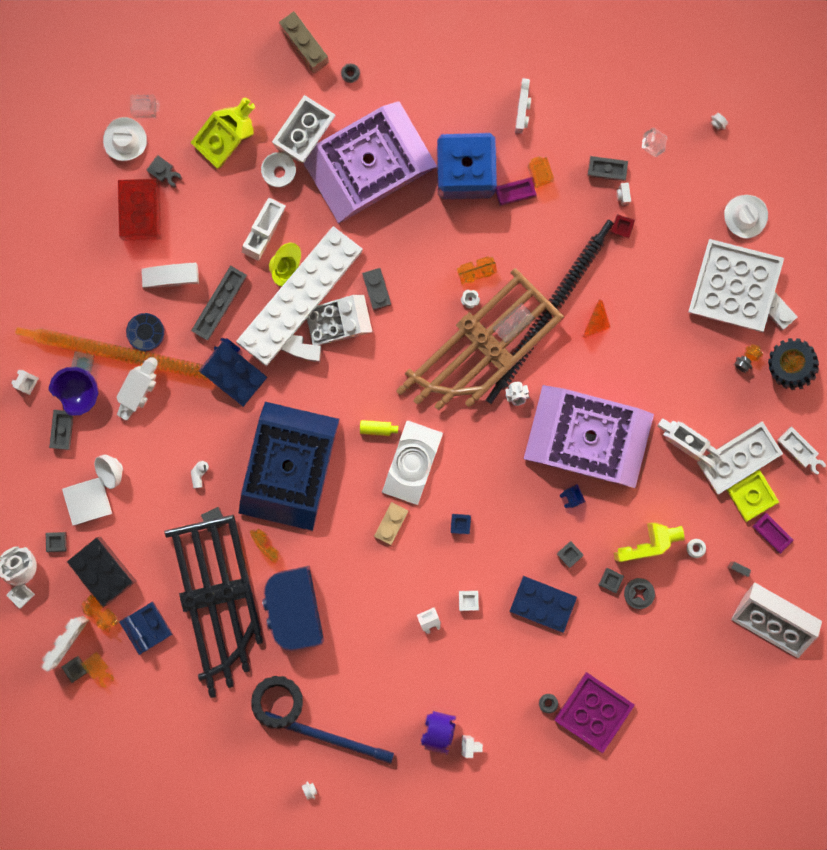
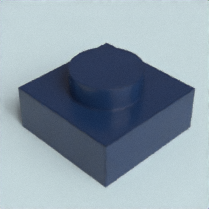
(460, 524)

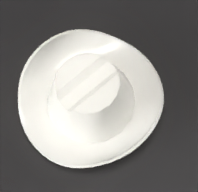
(124, 139)
(746, 216)

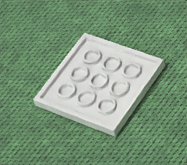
(736, 285)

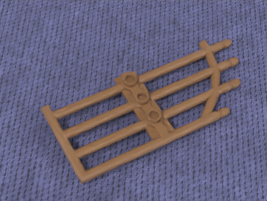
(486, 343)

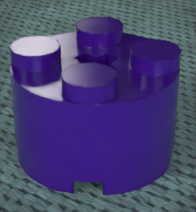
(439, 732)

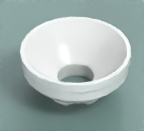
(276, 160)
(109, 470)

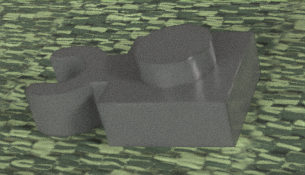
(162, 170)

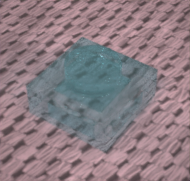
(83, 361)

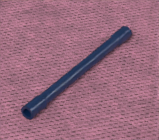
(376, 753)

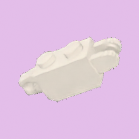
(135, 388)
(688, 441)

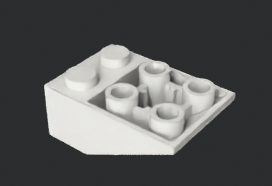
(339, 320)

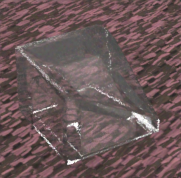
(654, 142)

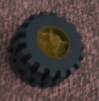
(793, 364)

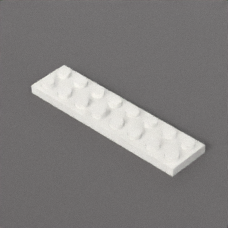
(299, 296)

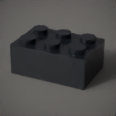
(101, 571)

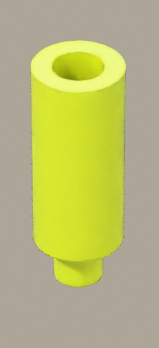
(377, 428)

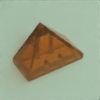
(598, 321)

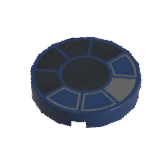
(145, 332)

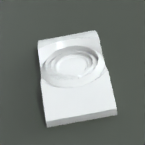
(412, 462)

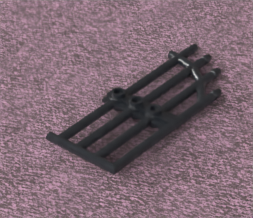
(217, 594)

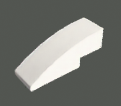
(263, 229)
(170, 275)
(304, 351)

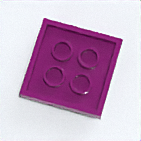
(594, 712)

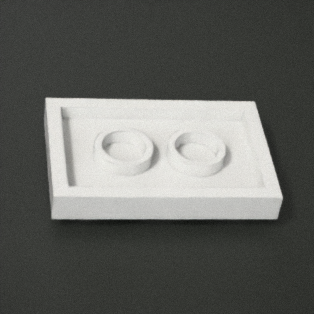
(64, 642)

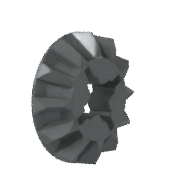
(648, 594)

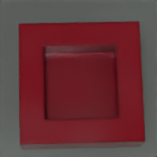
(622, 226)

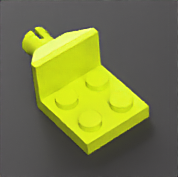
(224, 132)
(660, 541)

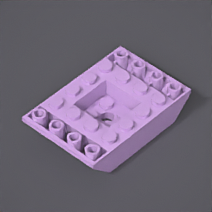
(352, 184)
(560, 432)

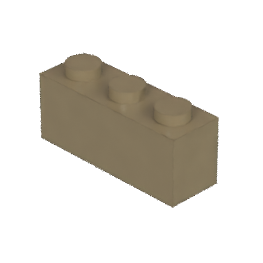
(304, 42)

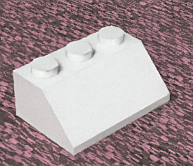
(303, 129)

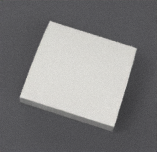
(87, 501)

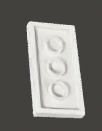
(741, 457)

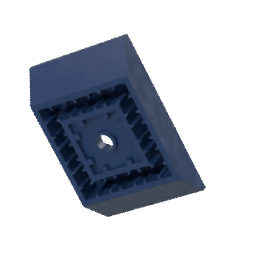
(294, 494)

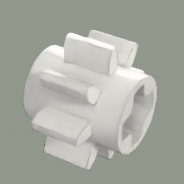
(517, 393)

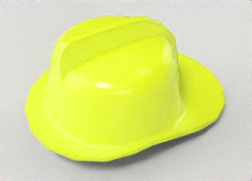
(285, 263)

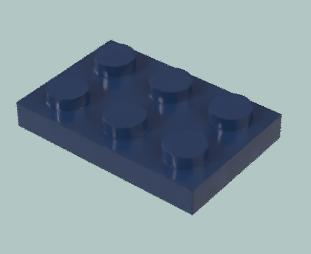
(232, 373)
(543, 604)

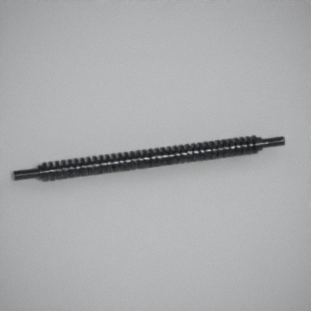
(558, 299)

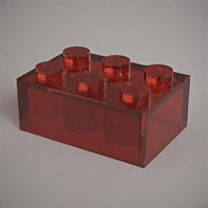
(139, 209)

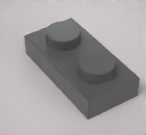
(607, 168)
(376, 288)
(61, 430)

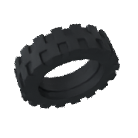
(271, 682)

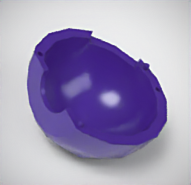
(75, 389)

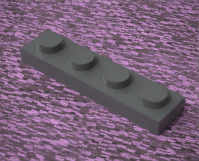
(219, 303)

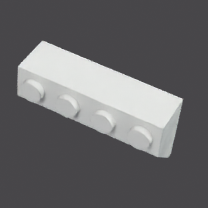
(777, 620)

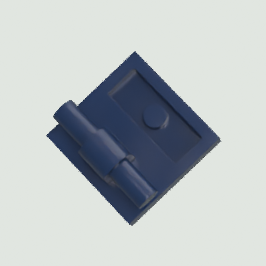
(146, 628)

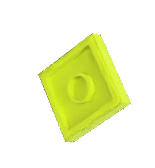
(752, 495)

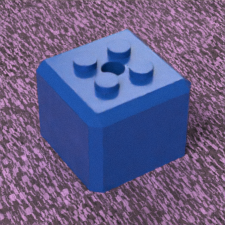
(464, 182)

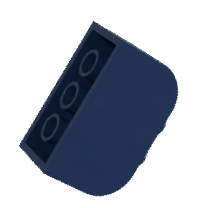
(293, 609)

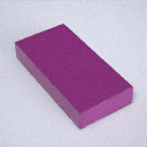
(515, 191)
(772, 533)

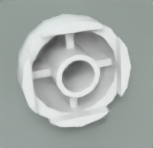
(17, 566)

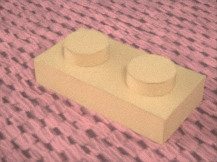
(391, 523)

